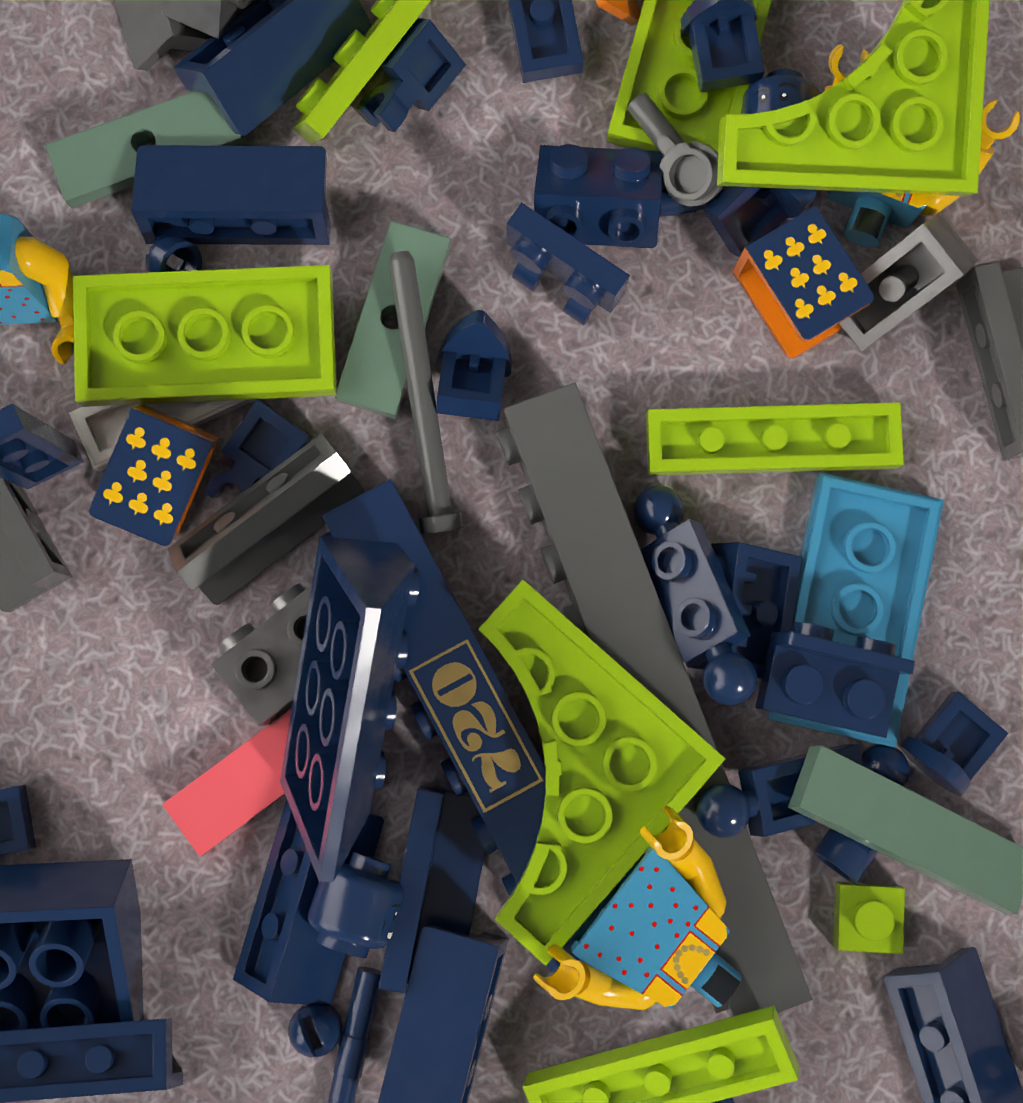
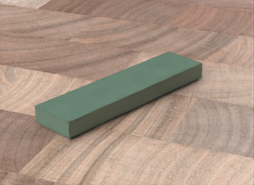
(909, 829)

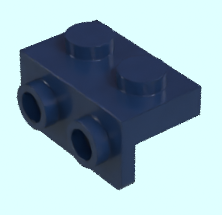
(601, 193)

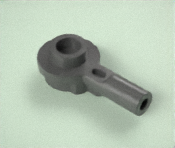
(686, 167)

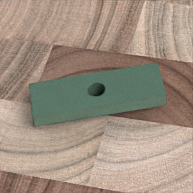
(105, 156)
(375, 363)

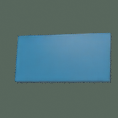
(866, 574)

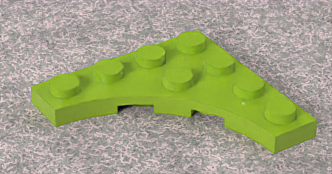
(890, 126)
(608, 768)

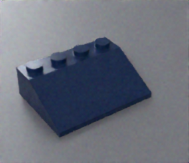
(346, 692)
(69, 944)

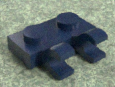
(544, 246)

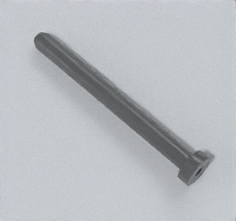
(422, 397)

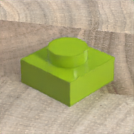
(869, 917)

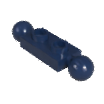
(695, 595)
(770, 786)

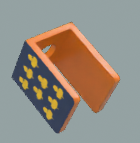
(802, 282)
(153, 474)

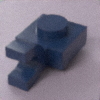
(419, 74)

